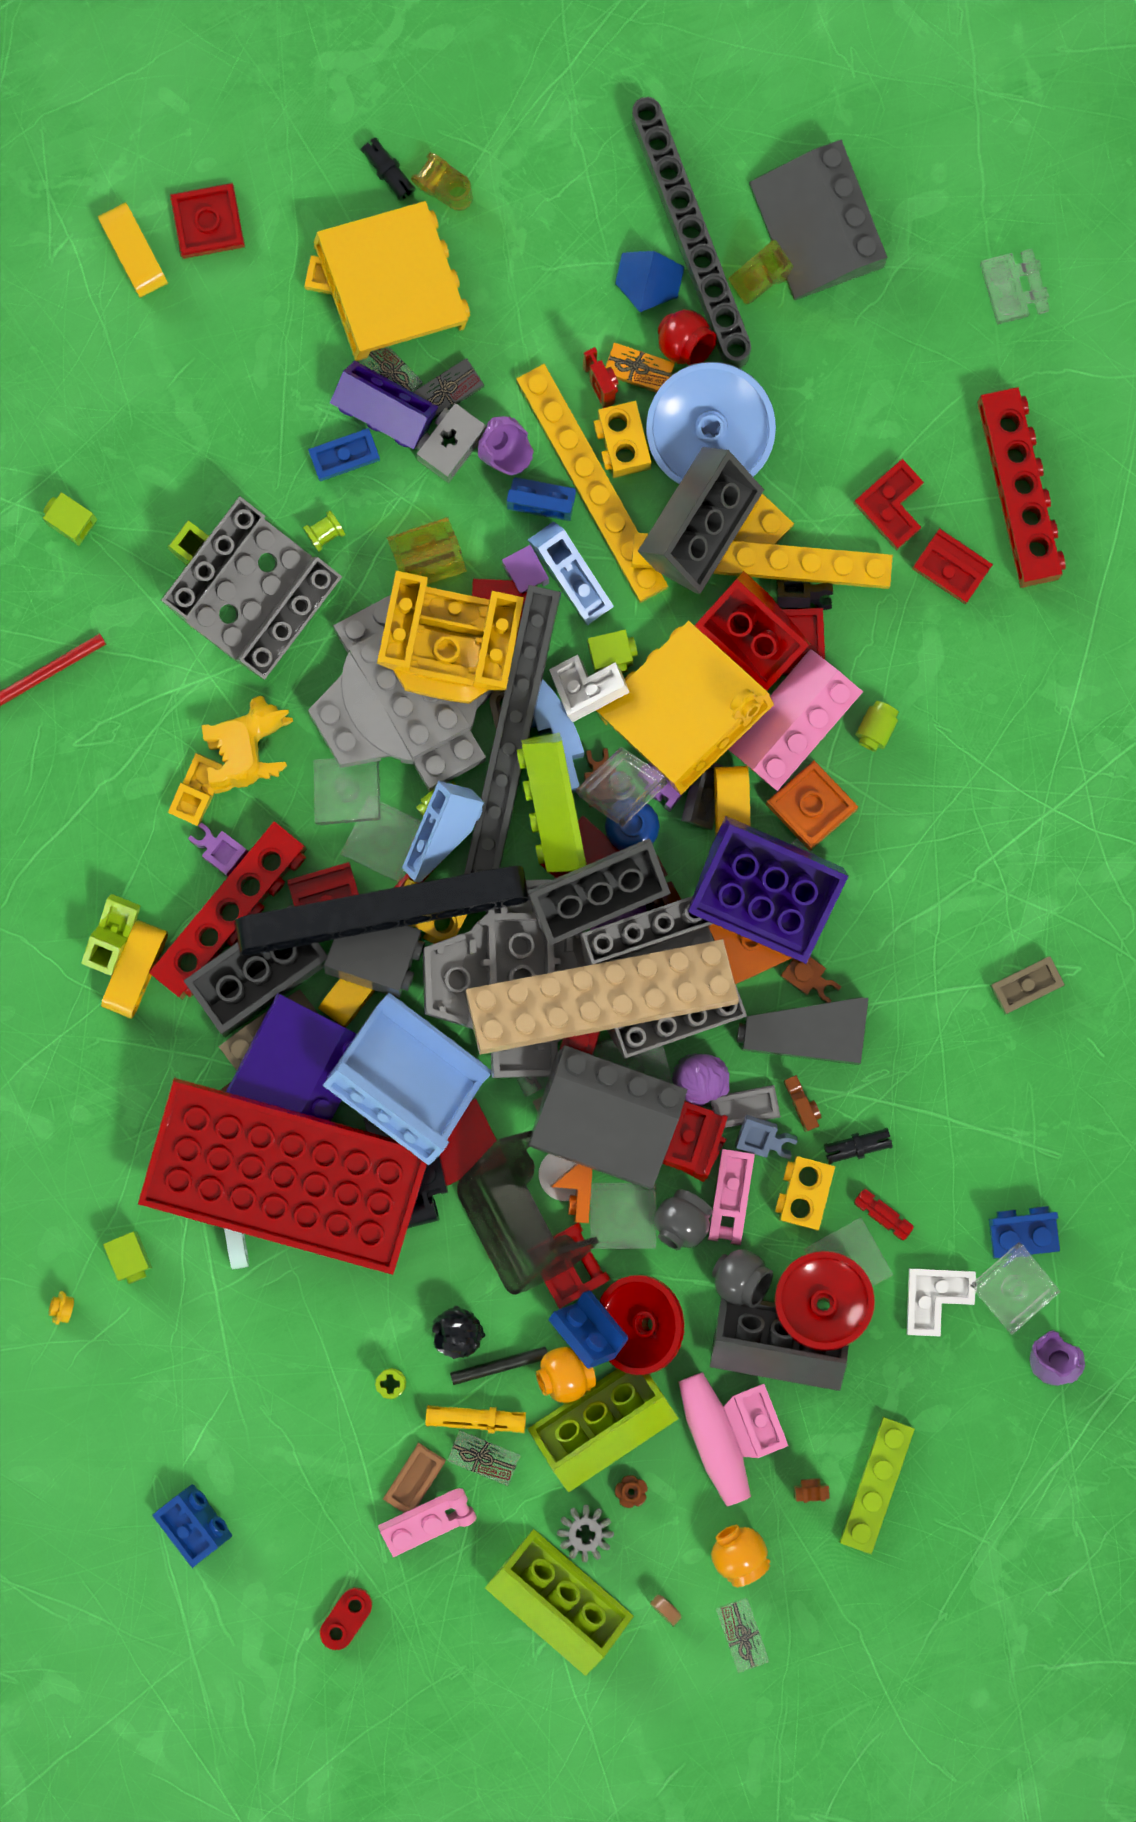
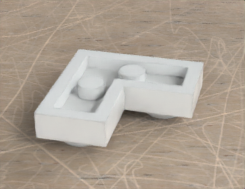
(586, 693)
(928, 1291)

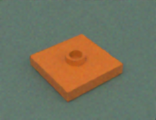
(812, 805)
(746, 956)

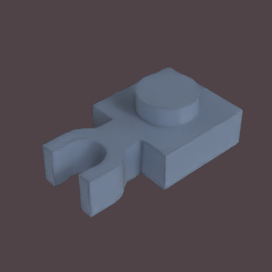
(760, 1136)

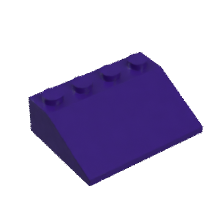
(767, 889)
(293, 1060)

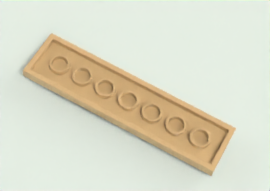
(601, 996)

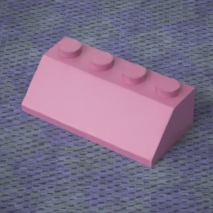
(802, 714)

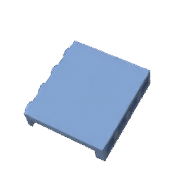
(407, 1078)

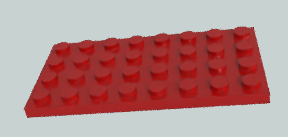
(282, 1176)

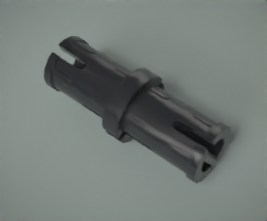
(388, 169)
(858, 1146)

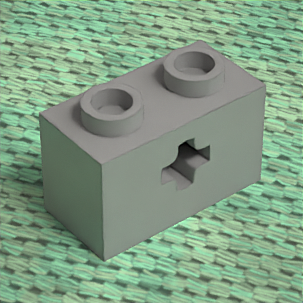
(449, 459)

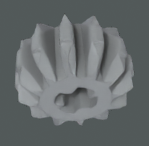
(576, 1540)

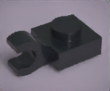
(800, 594)

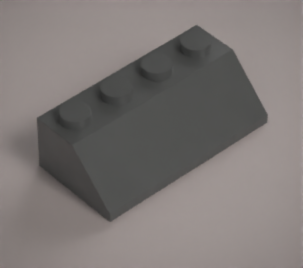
(701, 519)
(598, 892)
(241, 986)
(757, 1345)

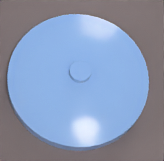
(711, 409)

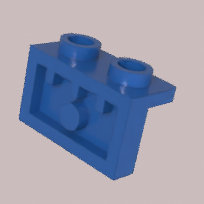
(541, 499)
(1034, 1231)
(589, 1330)
(192, 1525)

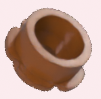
(631, 1482)

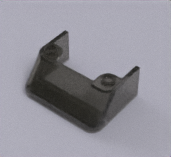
(510, 1221)

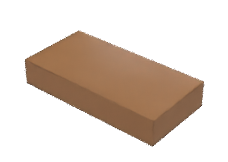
(414, 1479)

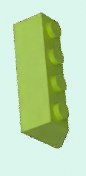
(553, 803)
(601, 1426)
(559, 1602)

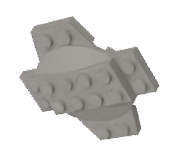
(373, 717)
(497, 949)

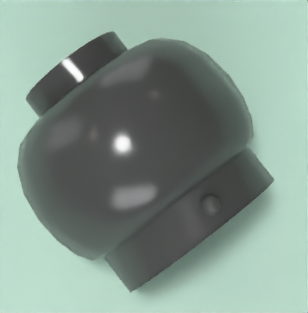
(682, 1220)
(742, 1278)

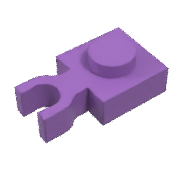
(221, 851)

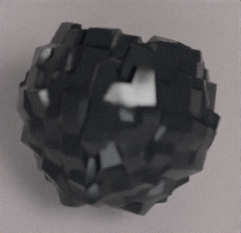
(457, 1333)

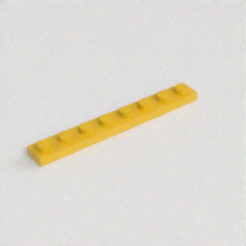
(588, 478)
(796, 564)

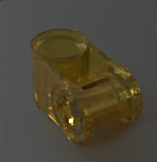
(439, 178)

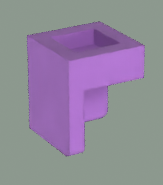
(525, 569)

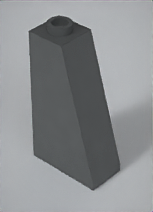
(811, 1032)

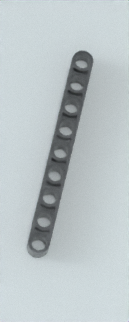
(690, 217)

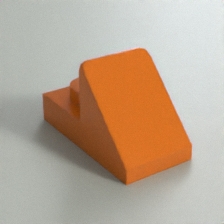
(577, 1178)

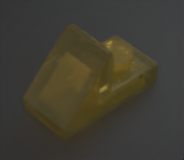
(761, 272)

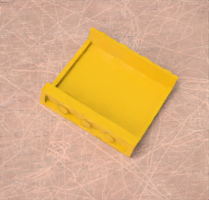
(391, 278)
(681, 706)

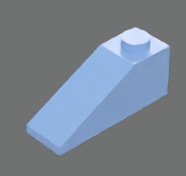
(570, 572)
(443, 827)

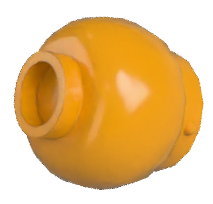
(564, 1375)
(740, 1555)

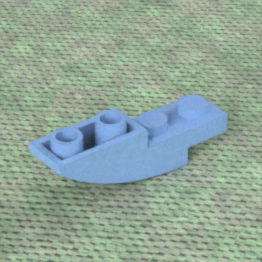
(552, 717)

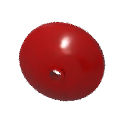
(827, 1278)
(631, 1304)

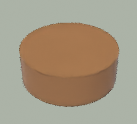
(666, 1609)

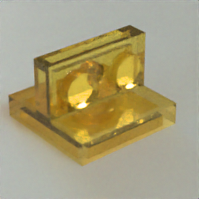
(428, 551)

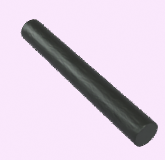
(498, 1366)

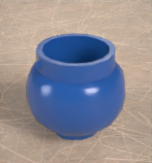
(639, 828)

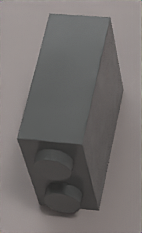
(377, 959)

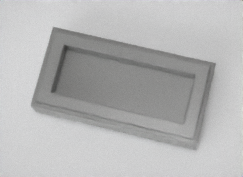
(755, 1102)

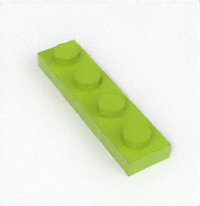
(877, 1485)

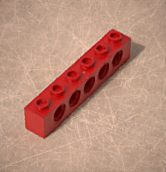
(1013, 406)
(273, 841)

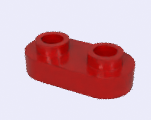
(346, 1619)

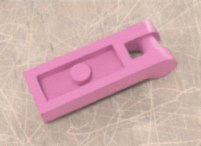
(731, 1195)
(427, 1522)

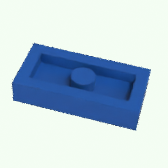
(344, 454)

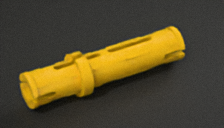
(469, 1418)

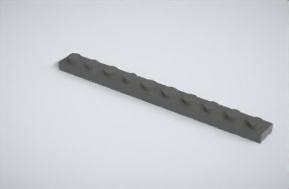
(512, 727)

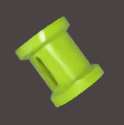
(324, 531)
(398, 1376)

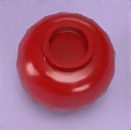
(686, 337)

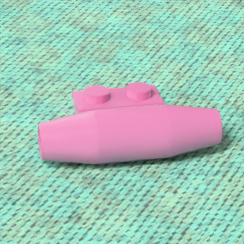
(729, 1432)

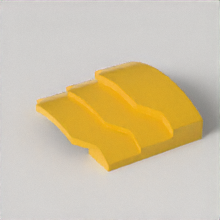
(448, 640)

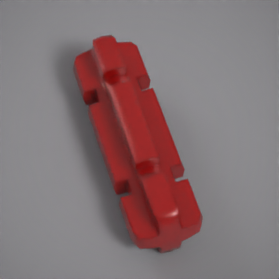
(883, 1214)

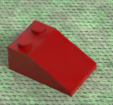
(753, 631)

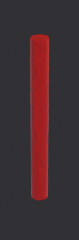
(51, 668)

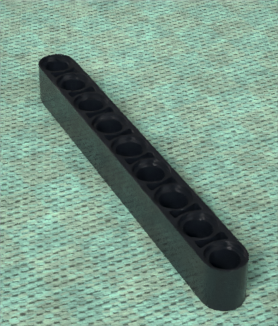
(381, 910)

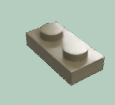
(1027, 985)

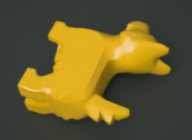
(239, 746)

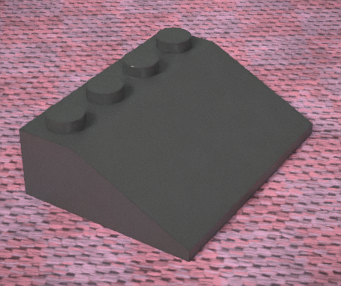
(819, 220)
(607, 1117)

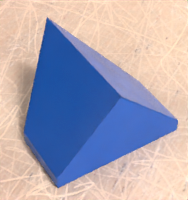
(648, 278)

